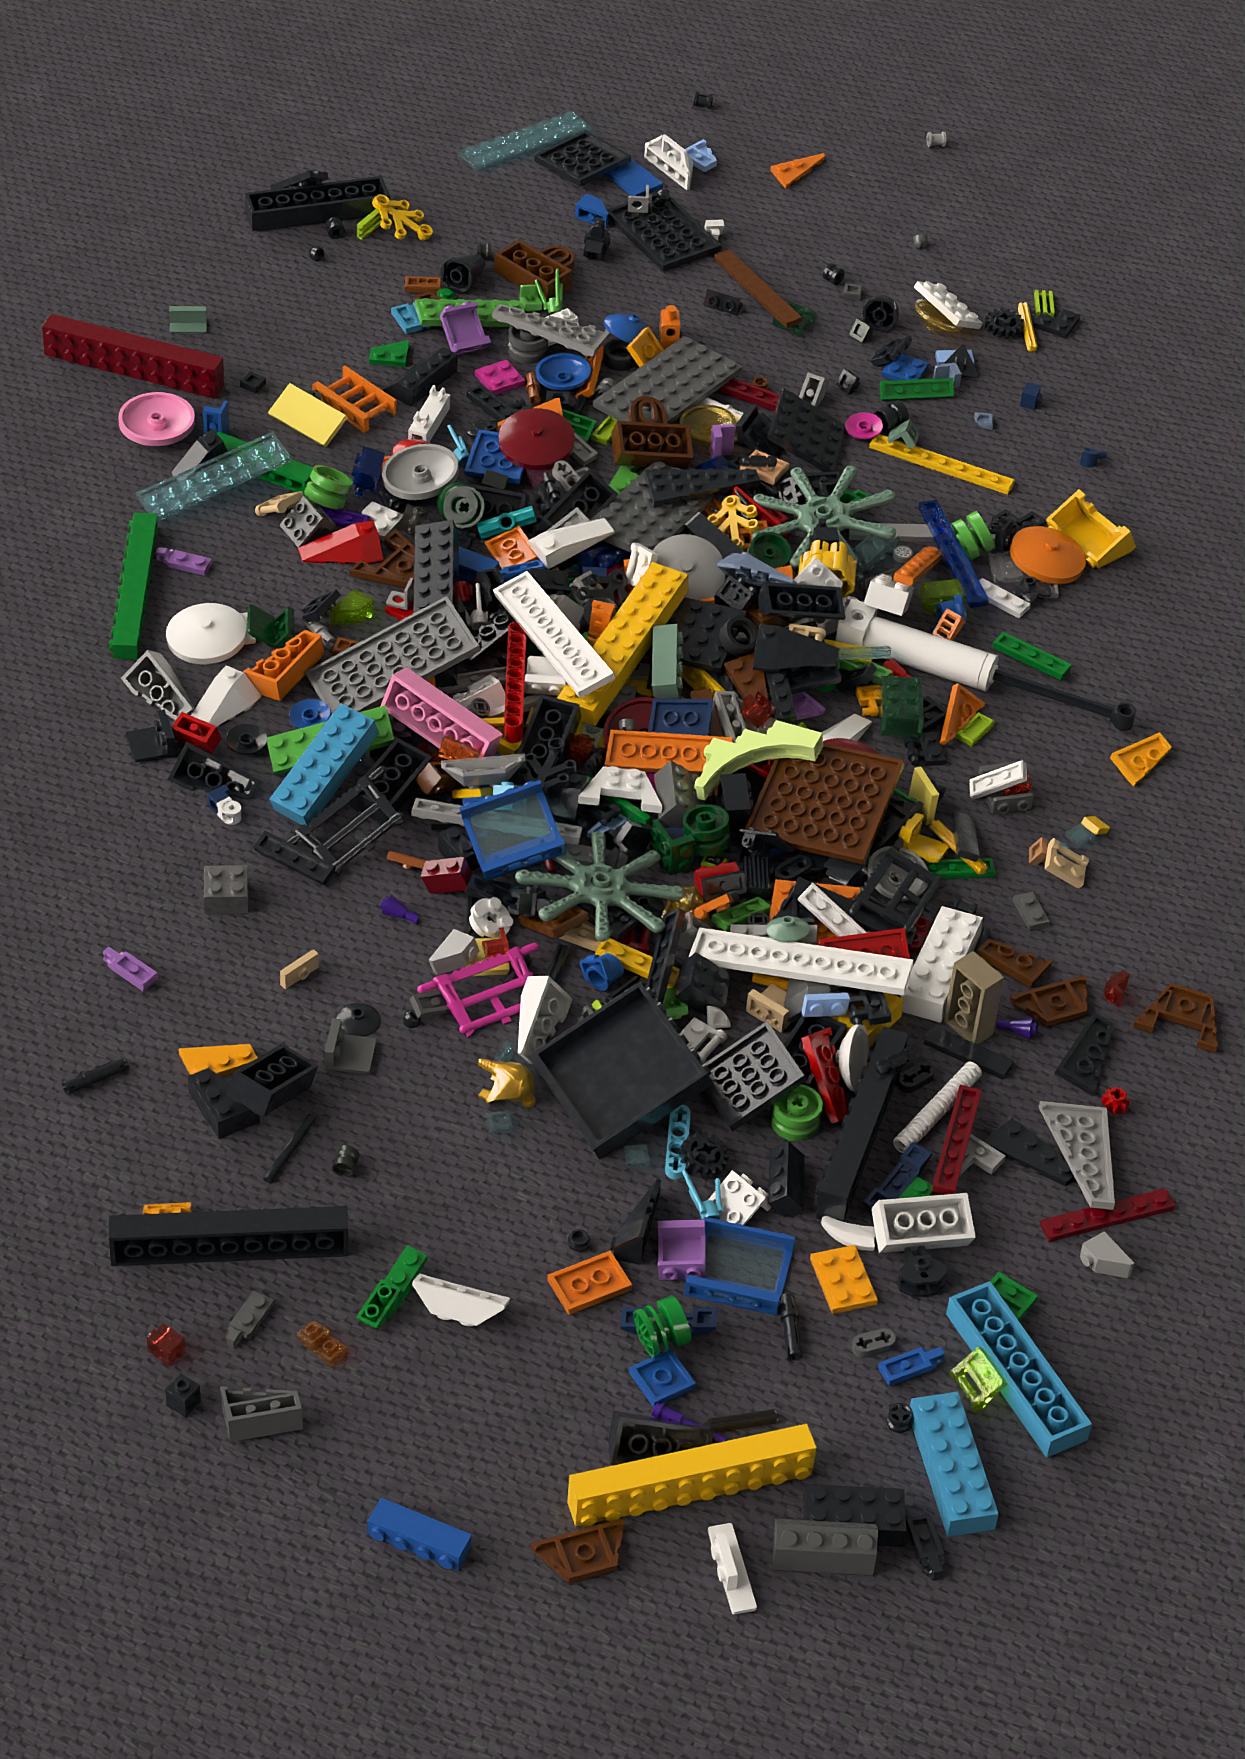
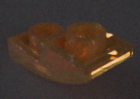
(455, 749)
(320, 1342)

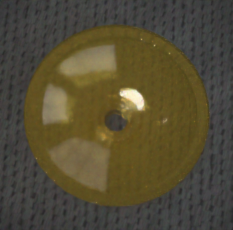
(934, 318)
(703, 417)

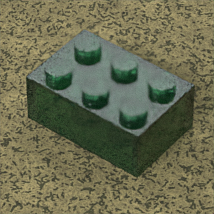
(901, 706)

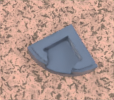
(984, 420)

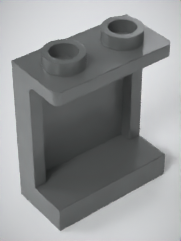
(1003, 804)

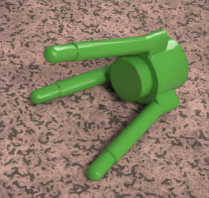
(554, 304)

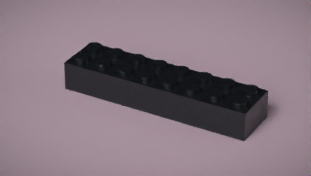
(313, 203)

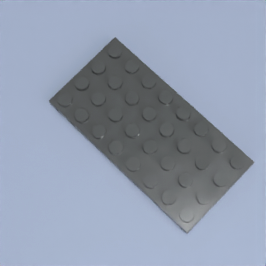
(676, 377)
(638, 522)
(422, 642)

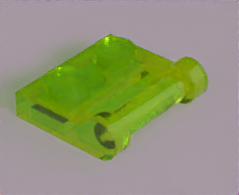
(984, 1375)

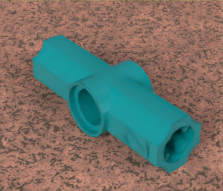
(494, 525)

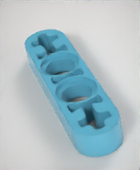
(676, 1141)

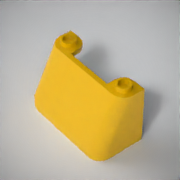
(1092, 531)

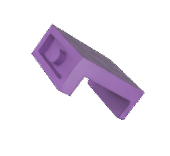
(464, 328)
(681, 1249)

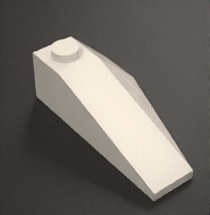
(562, 543)
(487, 688)
(226, 697)
(849, 728)

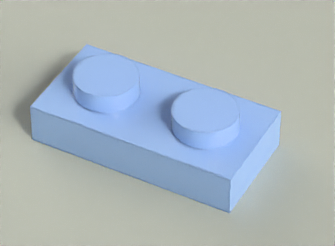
(825, 1004)

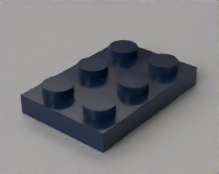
(682, 716)

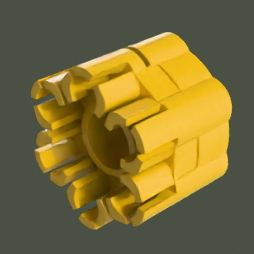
(836, 561)

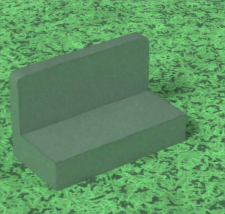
(188, 319)
(906, 431)

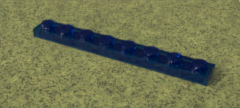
(953, 553)

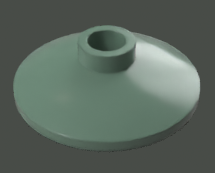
(788, 929)

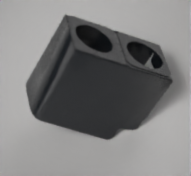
(845, 872)

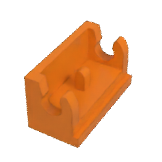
(601, 616)

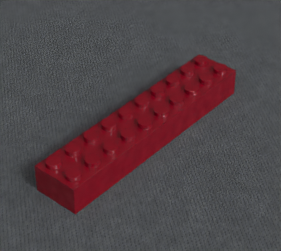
(133, 356)

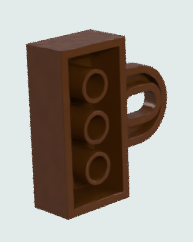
(525, 264)
(648, 441)

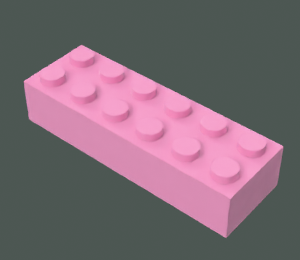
(436, 714)

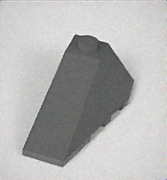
(158, 683)
(795, 996)

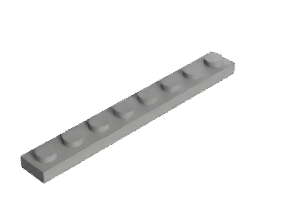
(451, 813)

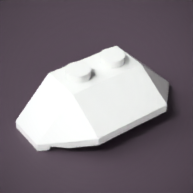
(670, 159)
(458, 1301)

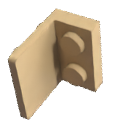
(769, 1007)

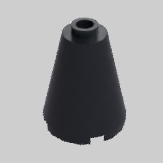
(462, 272)

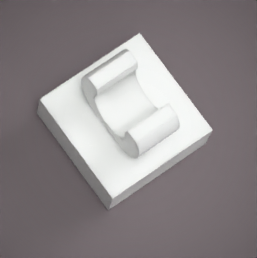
(714, 227)

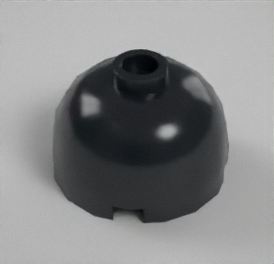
(882, 310)

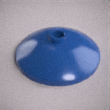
(624, 326)
(563, 371)

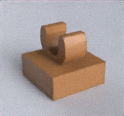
(1038, 851)

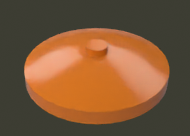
(1047, 555)

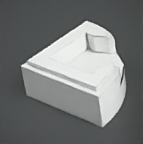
(717, 1018)

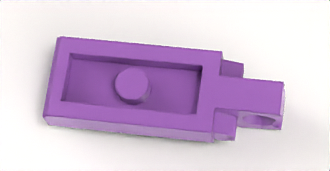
(183, 561)
(130, 968)

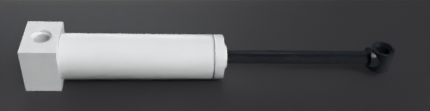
(955, 660)

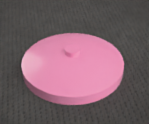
(156, 419)

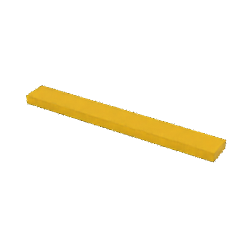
(943, 464)

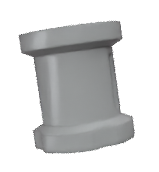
(936, 139)

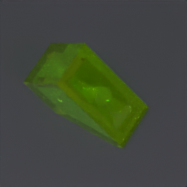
(352, 609)

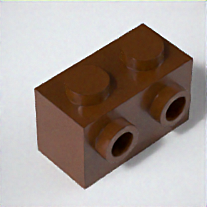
(436, 780)

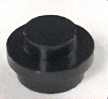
(579, 1240)

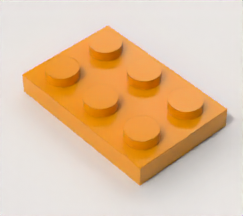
(843, 1279)

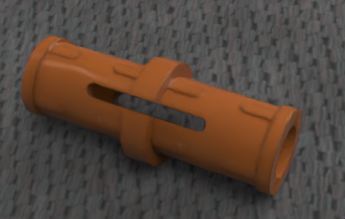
(532, 382)

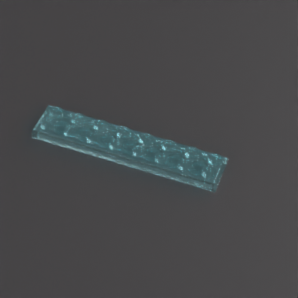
(523, 141)
(214, 476)

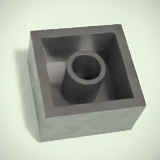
(225, 889)

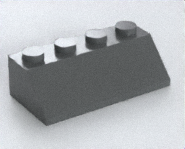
(824, 1546)

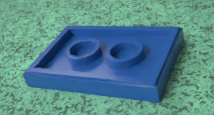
(634, 179)

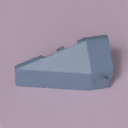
(752, 570)

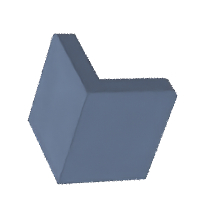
(948, 371)

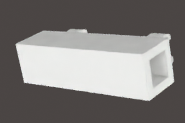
(430, 415)

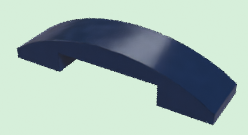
(910, 1166)
(700, 1321)

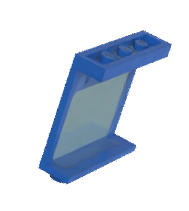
(512, 830)
(743, 1267)

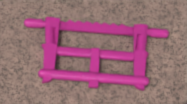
(458, 1006)

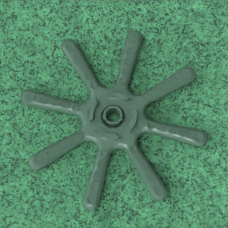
(830, 508)
(602, 888)

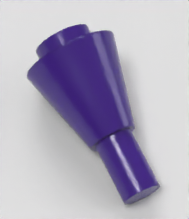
(395, 908)
(1023, 1027)

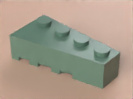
(667, 662)

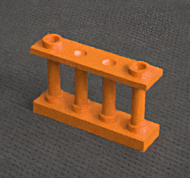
(360, 385)

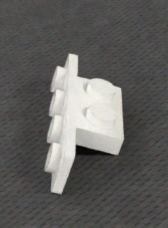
(731, 1568)

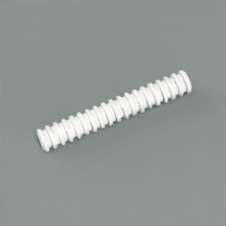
(936, 1107)

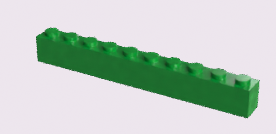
(134, 586)

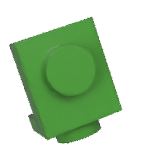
(529, 298)
(673, 1006)

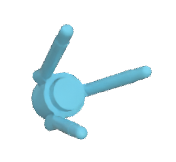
(461, 452)
(706, 1208)

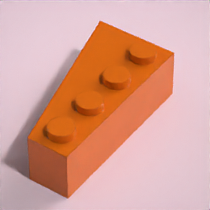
(286, 665)

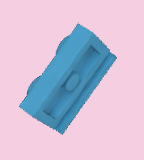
(407, 318)

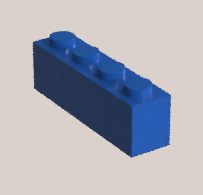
(419, 1534)

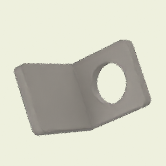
(644, 200)
(408, 596)

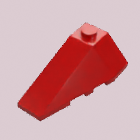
(348, 544)

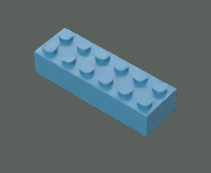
(324, 765)
(953, 1464)

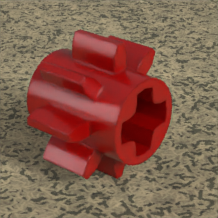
(465, 591)
(1116, 1100)

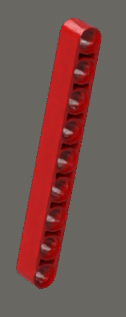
(515, 684)

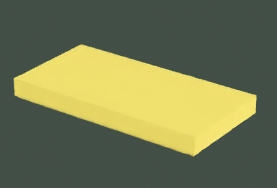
(307, 415)

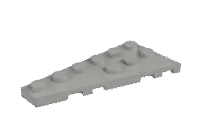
(555, 329)
(1085, 1144)

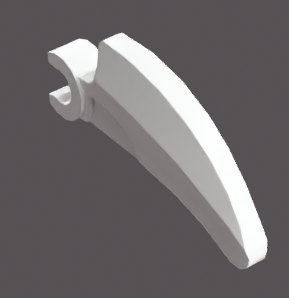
(850, 1234)

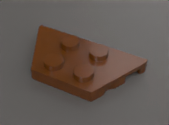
(1054, 1002)
(583, 1552)

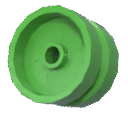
(328, 487)
(974, 535)
(797, 1114)

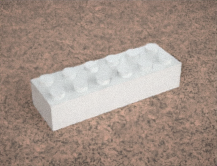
(948, 941)

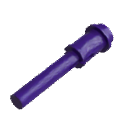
(662, 1412)

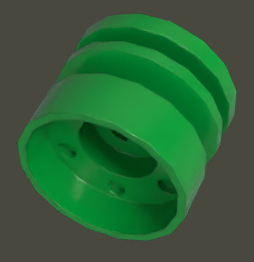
(660, 1327)

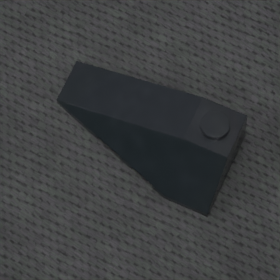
(206, 771)
(643, 1437)

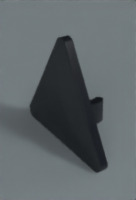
(964, 362)

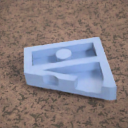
(702, 156)

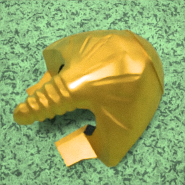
(511, 1082)

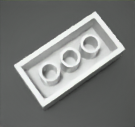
(888, 595)
(923, 1221)

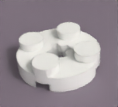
(494, 909)

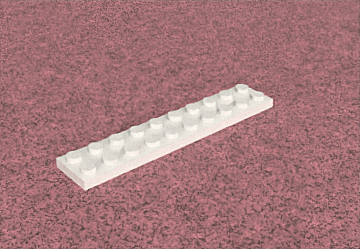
(554, 634)
(804, 961)

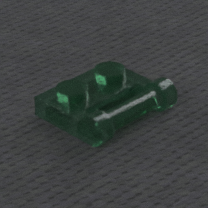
(797, 330)

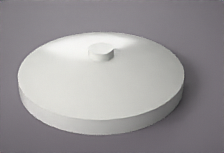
(206, 633)

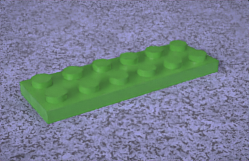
(430, 310)
(289, 746)

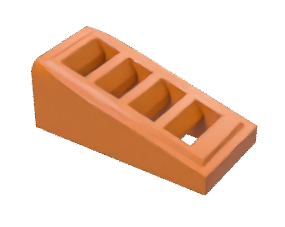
(944, 621)

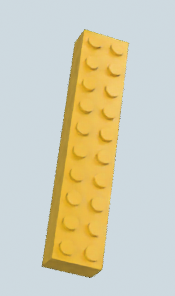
(631, 635)
(691, 1475)

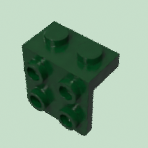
(271, 629)
(675, 854)

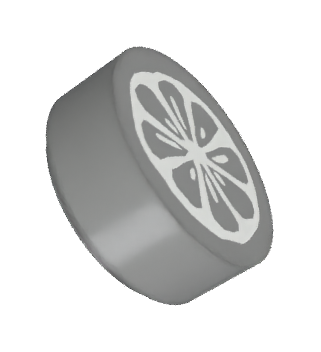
(902, 554)

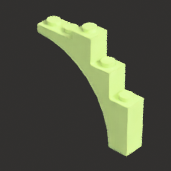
(752, 747)

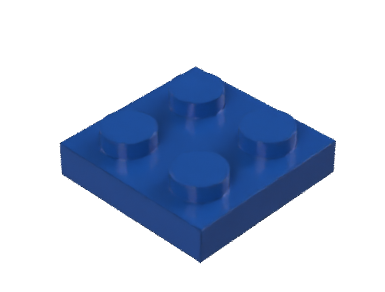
(905, 368)
(662, 1378)

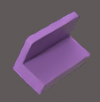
(722, 440)

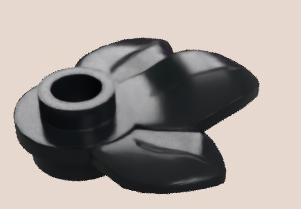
(483, 425)
(1030, 589)

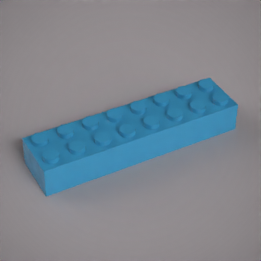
(1032, 1384)

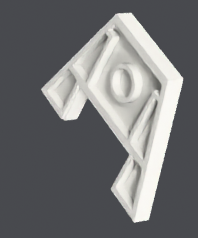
(624, 784)

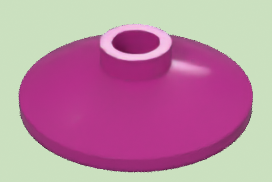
(864, 425)

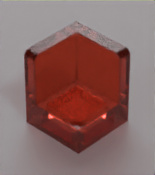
(496, 946)

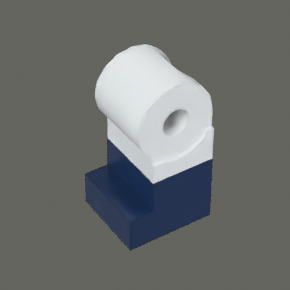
(224, 806)

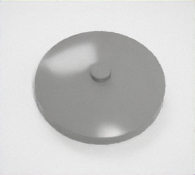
(420, 471)
(697, 559)

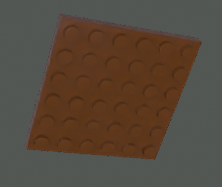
(829, 802)

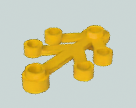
(401, 216)
(731, 505)

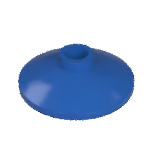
(309, 713)

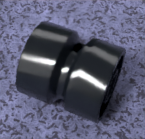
(892, 415)

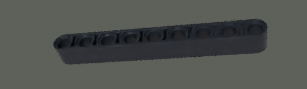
(702, 527)

